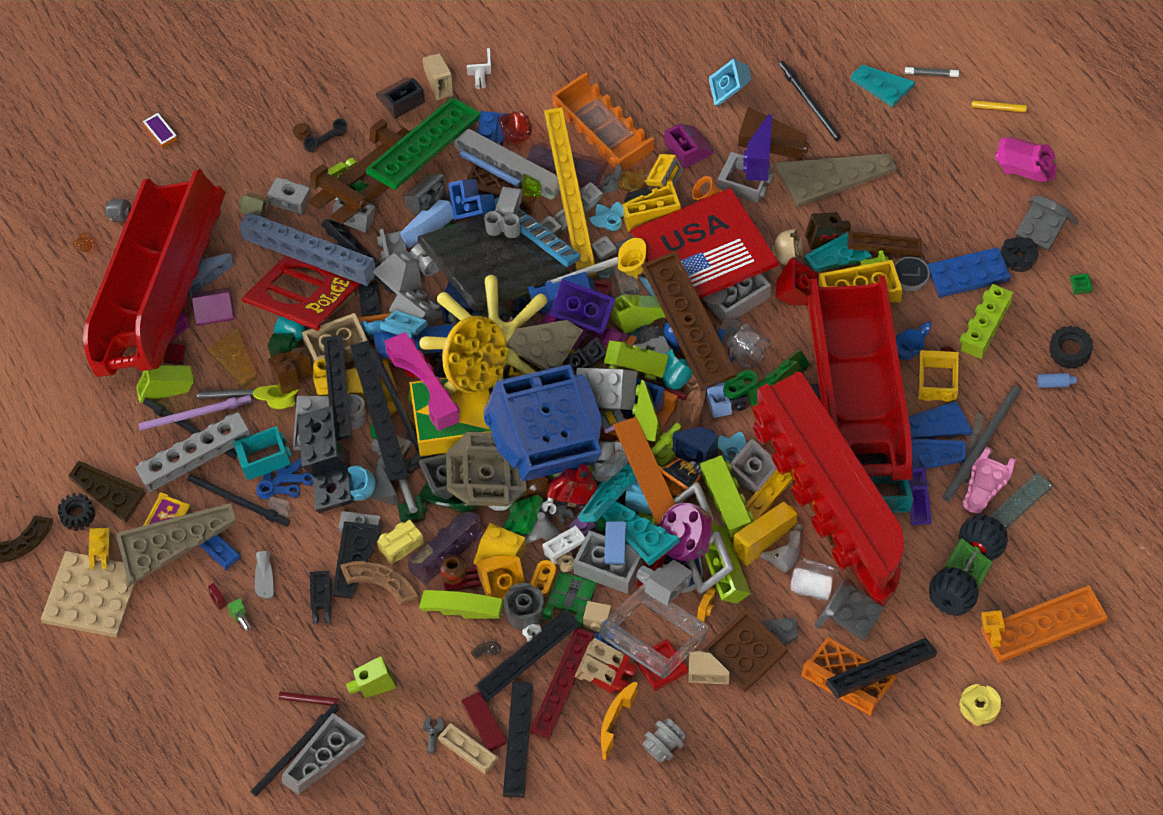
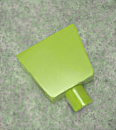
(372, 679)

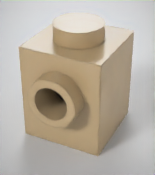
(595, 614)

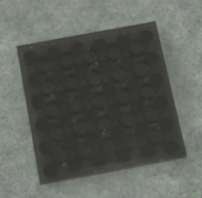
(470, 254)

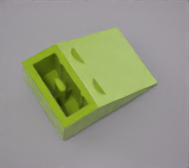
(635, 311)
(646, 413)

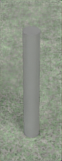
(408, 495)

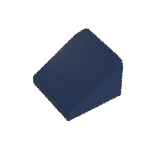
(519, 304)

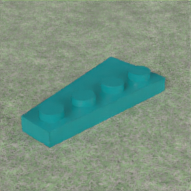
(607, 494)

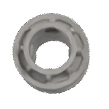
(664, 740)

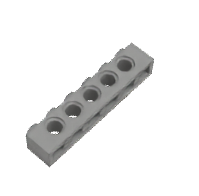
(189, 461)

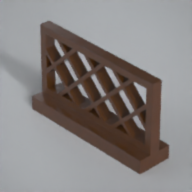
(527, 202)

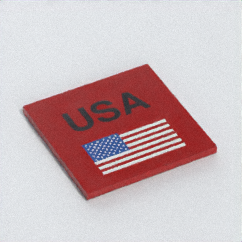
(712, 241)

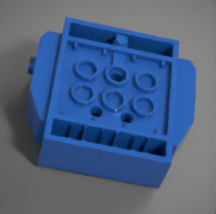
(520, 424)

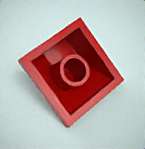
(794, 283)

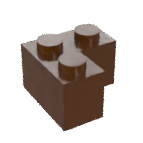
(289, 368)

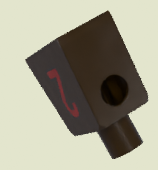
(825, 228)

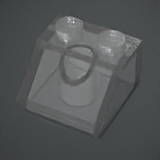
(814, 579)

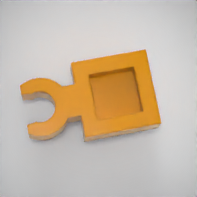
(706, 608)

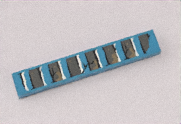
(546, 239)

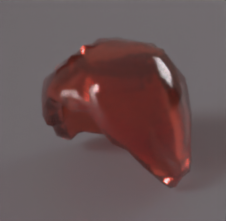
(515, 127)

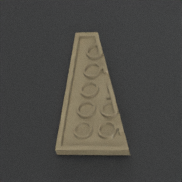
(821, 178)
(159, 543)

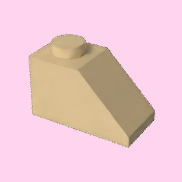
(706, 669)

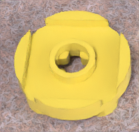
(976, 714)

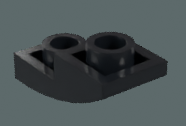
(587, 356)

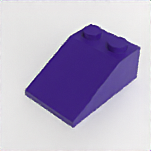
(758, 153)
(582, 307)

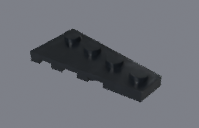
(356, 545)

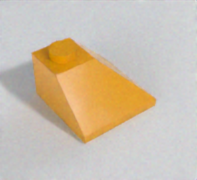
(499, 574)

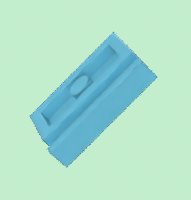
(401, 322)

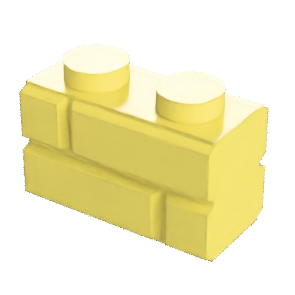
(400, 541)

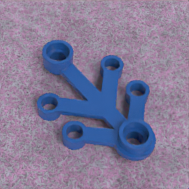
(283, 475)

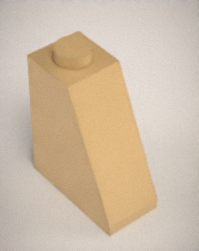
(438, 76)

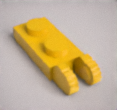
(99, 546)

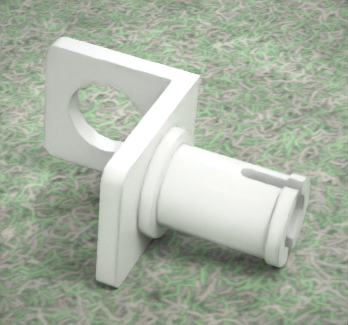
(479, 71)

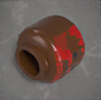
(453, 570)

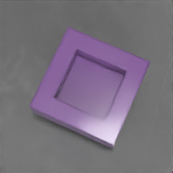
(584, 527)

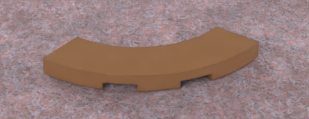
(380, 575)

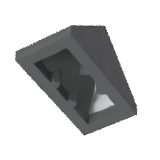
(383, 491)

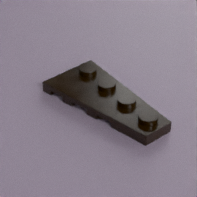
(111, 492)

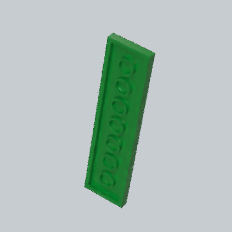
(423, 143)

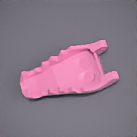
(986, 481)

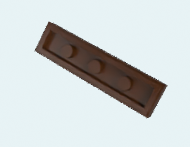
(887, 243)

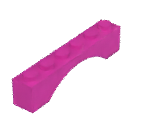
(405, 355)

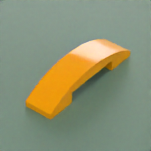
(624, 698)

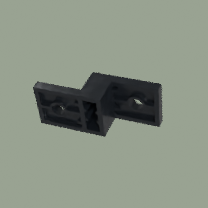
(325, 459)

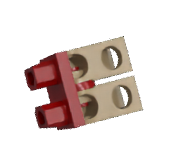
(605, 667)

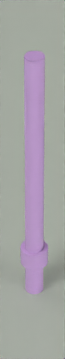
(231, 403)

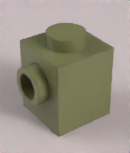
(254, 204)

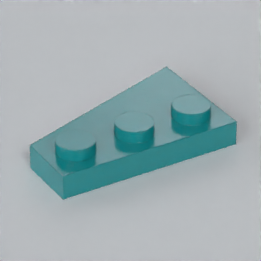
(881, 84)
(835, 255)

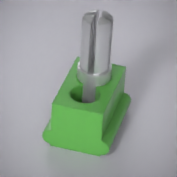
(238, 612)

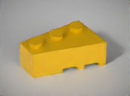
(650, 207)

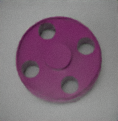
(692, 527)

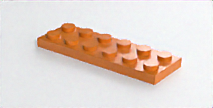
(1048, 623)

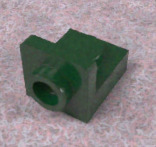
(405, 514)

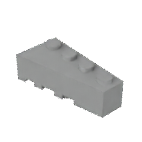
(324, 752)

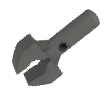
(432, 733)

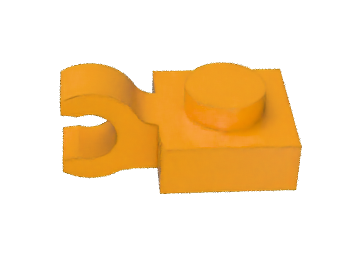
(993, 624)

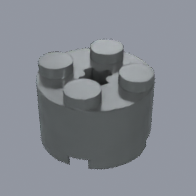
(524, 606)

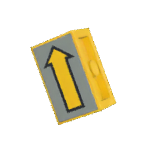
(664, 170)

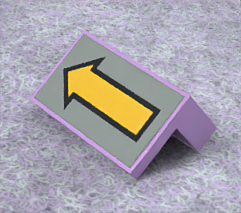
(610, 417)

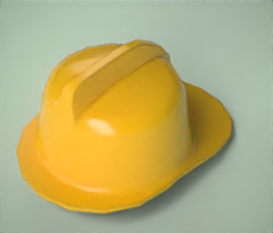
(632, 256)

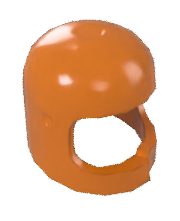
(697, 195)

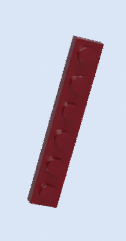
(561, 684)

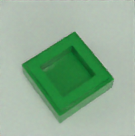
(1081, 283)

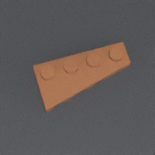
(689, 411)

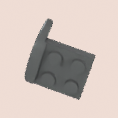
(1044, 221)
(851, 610)

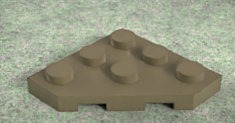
(545, 343)

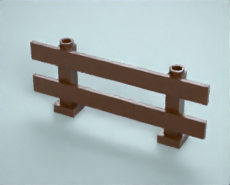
(341, 186)

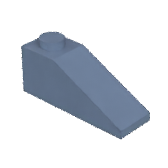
(209, 270)

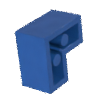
(467, 201)

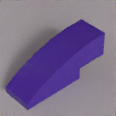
(920, 506)

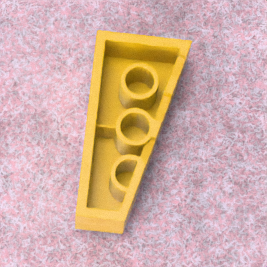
(865, 275)

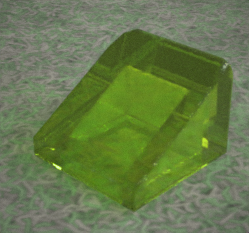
(531, 186)

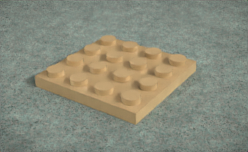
(89, 598)

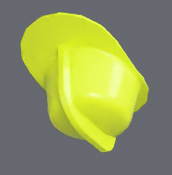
(275, 397)

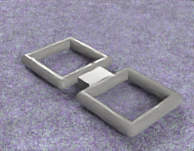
(715, 536)

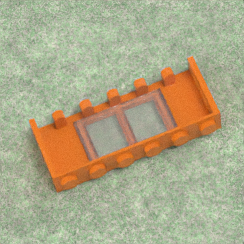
(602, 123)

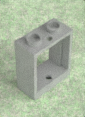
(736, 161)

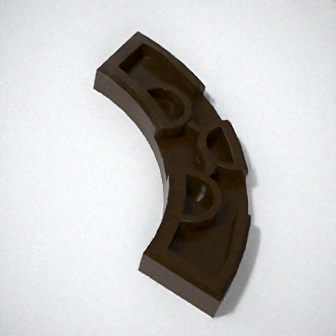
(27, 541)

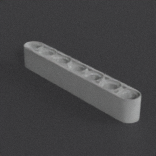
(507, 161)

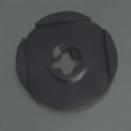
(1022, 245)

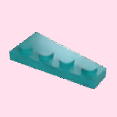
(643, 536)

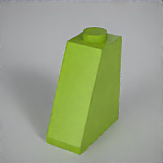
(164, 382)

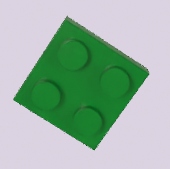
(523, 515)

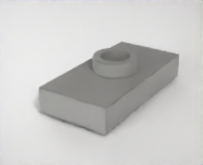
(358, 518)

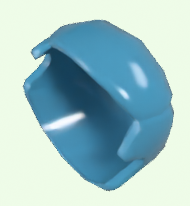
(370, 328)

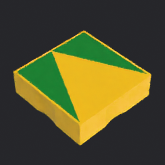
(470, 418)

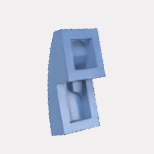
(615, 542)

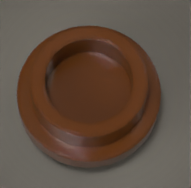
(301, 131)

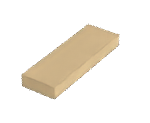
(468, 748)

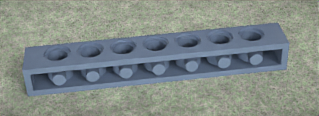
(307, 248)

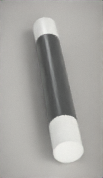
(931, 72)

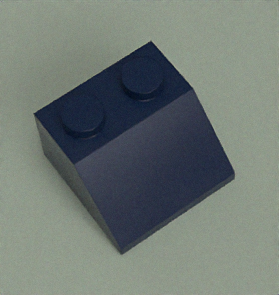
(695, 444)

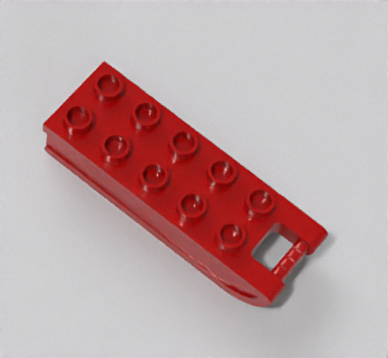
(150, 274)
(862, 372)
(832, 484)

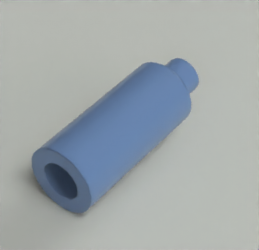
(1055, 380)

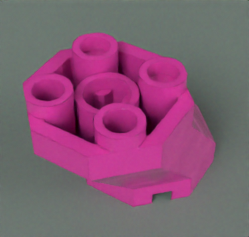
(1026, 159)

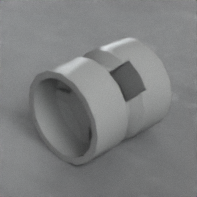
(425, 263)
(357, 411)

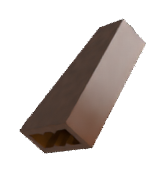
(784, 139)

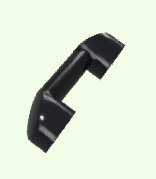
(339, 128)

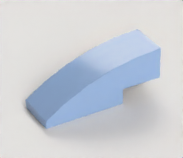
(427, 221)
(717, 401)

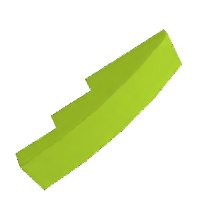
(460, 603)

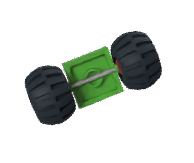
(957, 585)

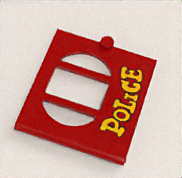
(311, 310)

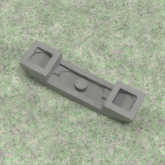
(557, 224)

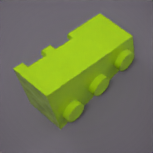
(634, 358)

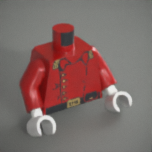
(570, 489)

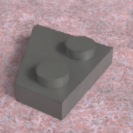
(783, 629)

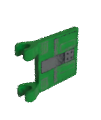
(571, 594)

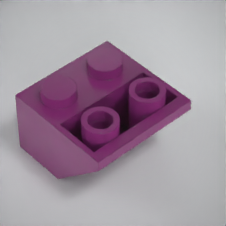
(687, 144)

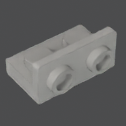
(391, 243)

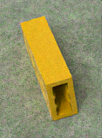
(763, 532)

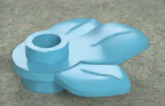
(606, 216)
(731, 446)

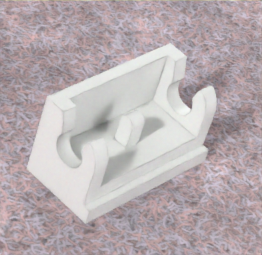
(562, 544)

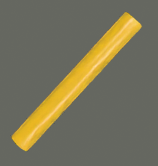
(999, 106)

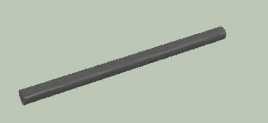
(981, 444)

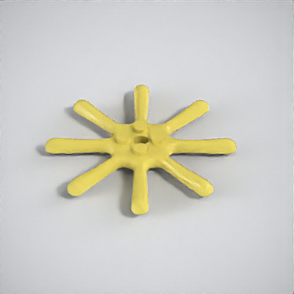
(508, 329)

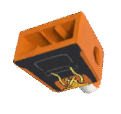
(680, 476)

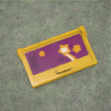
(166, 508)

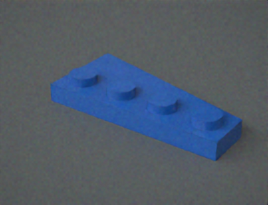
(940, 421)
(936, 453)

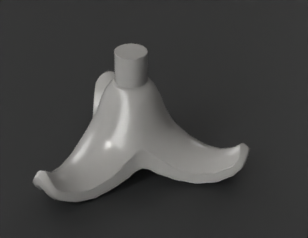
(542, 529)

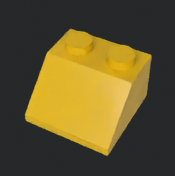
(500, 542)

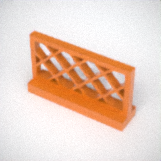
(820, 674)

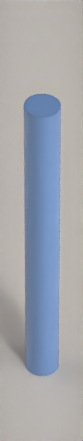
(490, 168)

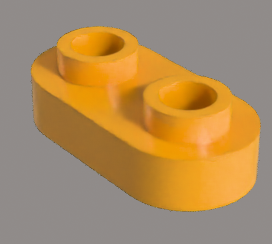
(543, 580)

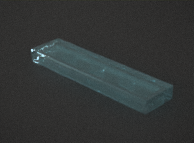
(1022, 500)

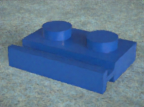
(490, 127)

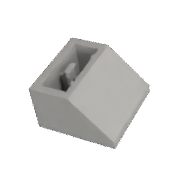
(418, 305)

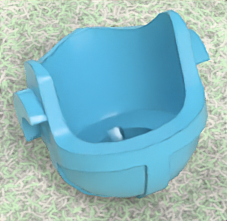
(362, 483)

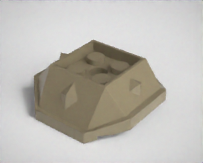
(477, 455)

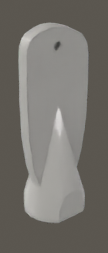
(264, 576)

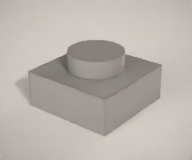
(603, 248)

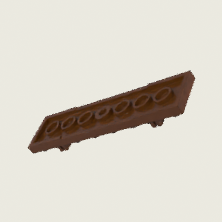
(696, 338)

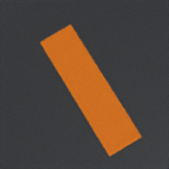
(645, 467)

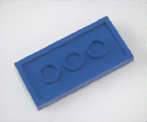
(968, 272)

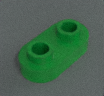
(739, 385)

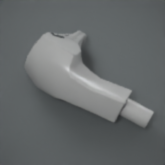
(786, 556)

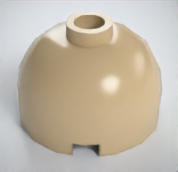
(788, 246)

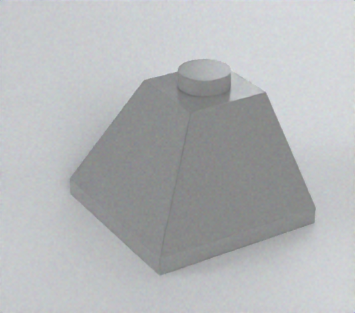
(400, 272)

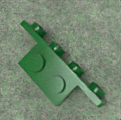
(793, 364)

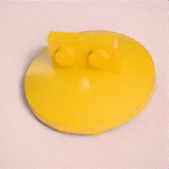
(474, 354)

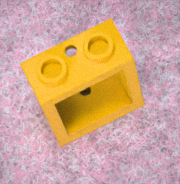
(938, 359)

